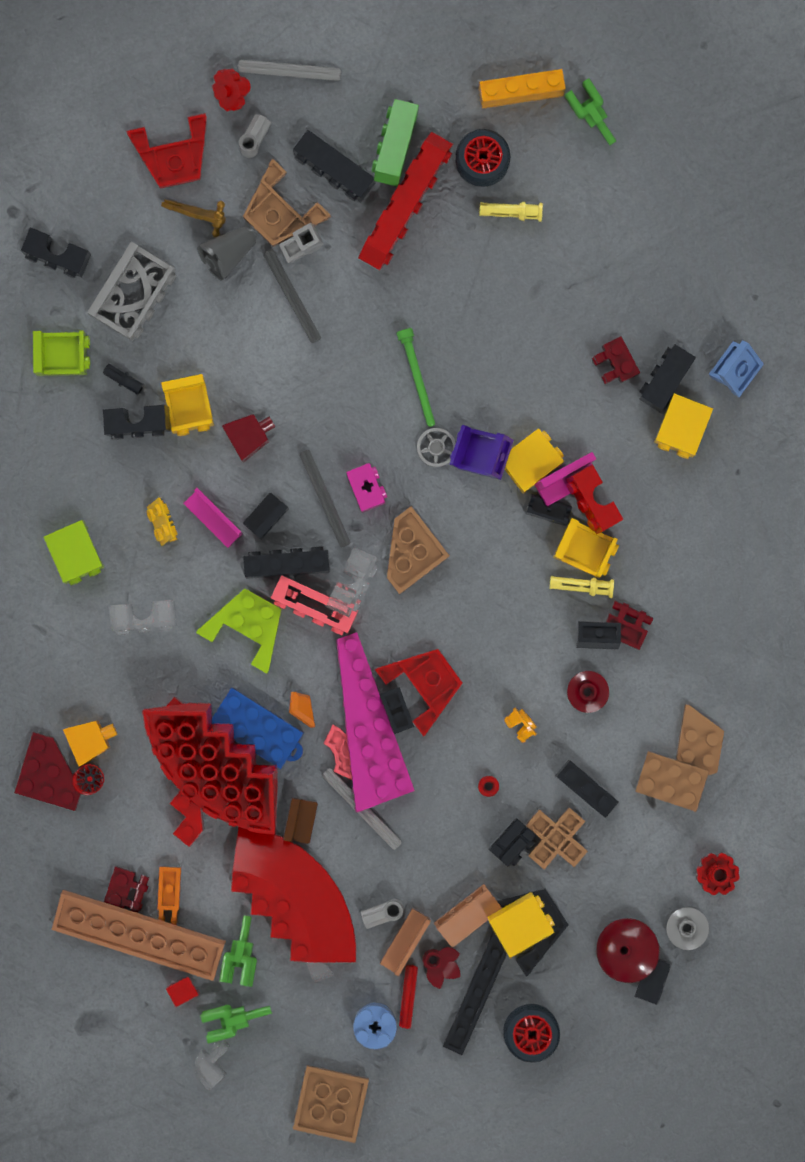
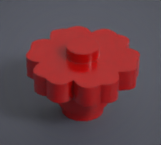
(230, 89)
(717, 873)

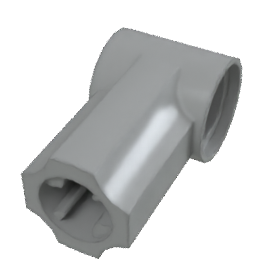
(254, 134)
(380, 914)

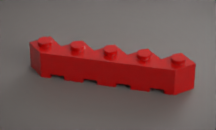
(406, 201)
(193, 824)

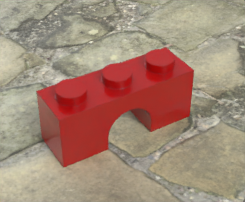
(599, 516)

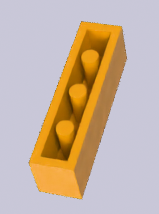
(522, 88)

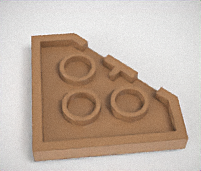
(412, 551)

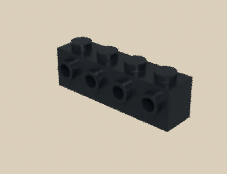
(286, 564)

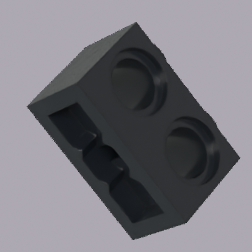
(396, 710)

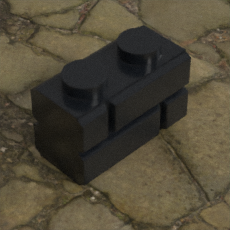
(512, 843)

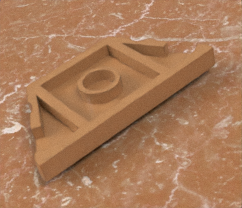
(699, 741)

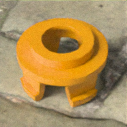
(527, 729)

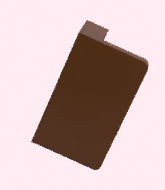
(300, 820)

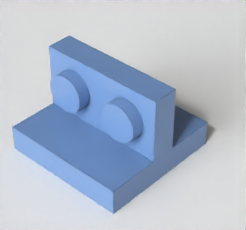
(737, 367)

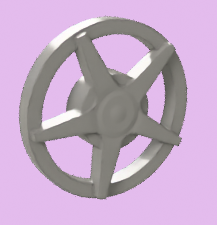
(435, 447)

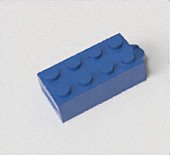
(258, 726)

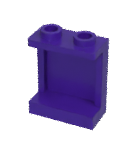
(481, 452)

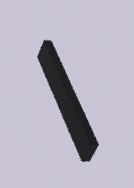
(476, 996)

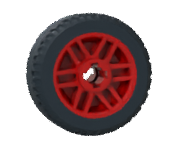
(482, 144)
(532, 1018)

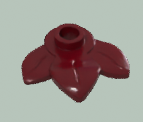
(443, 967)

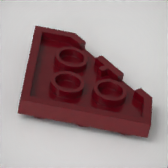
(47, 774)

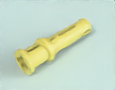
(521, 211)
(606, 586)

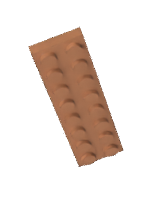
(138, 935)

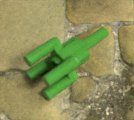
(591, 109)
(240, 957)
(230, 1020)

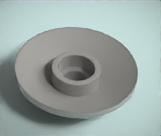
(698, 928)

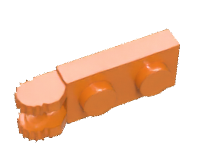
(169, 892)

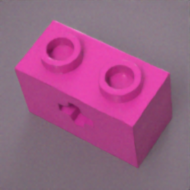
(357, 478)

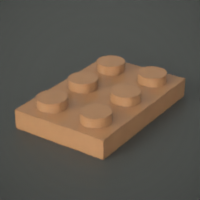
(672, 781)

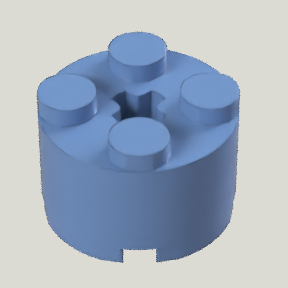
(375, 1038)

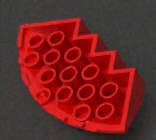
(212, 768)
(297, 896)

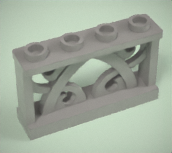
(129, 263)

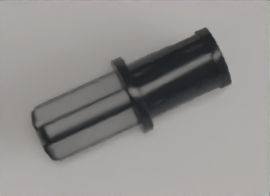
(123, 379)

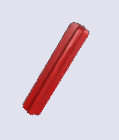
(408, 996)

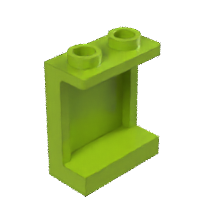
(60, 353)
(74, 553)

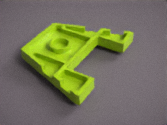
(252, 618)

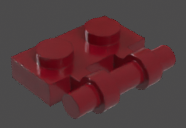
(631, 633)
(120, 887)

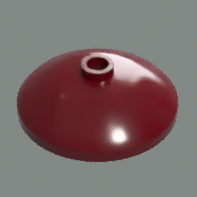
(641, 955)

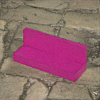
(555, 485)
(212, 518)

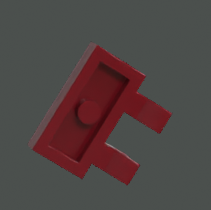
(619, 358)

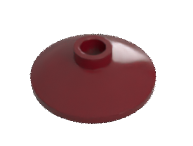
(598, 696)

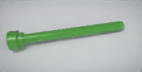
(406, 338)

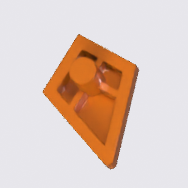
(302, 708)

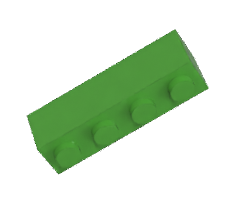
(396, 142)

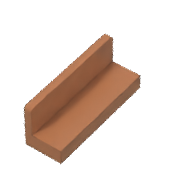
(467, 916)
(405, 941)

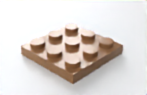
(331, 1103)

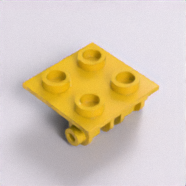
(157, 514)

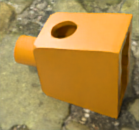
(89, 740)

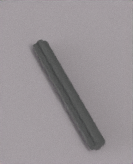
(292, 296)
(325, 498)

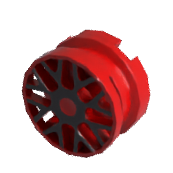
(88, 779)

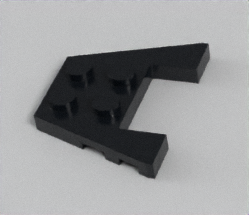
(533, 956)

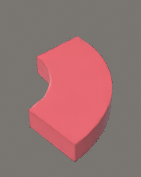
(337, 742)

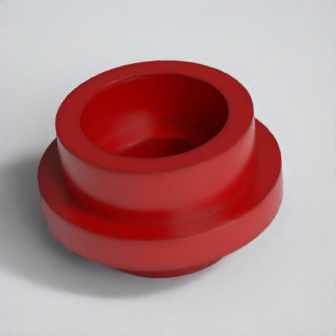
(488, 793)

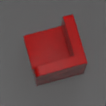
(182, 991)

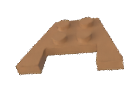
(273, 215)

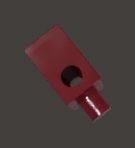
(248, 435)

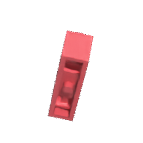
(282, 590)

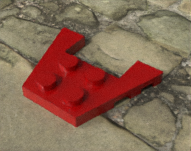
(176, 161)
(432, 679)

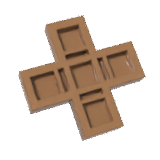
(556, 838)

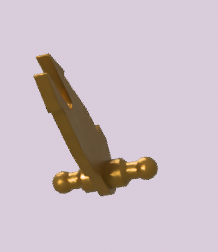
(216, 217)

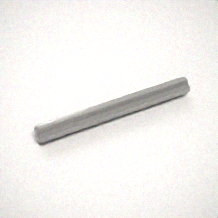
(289, 70)
(367, 814)

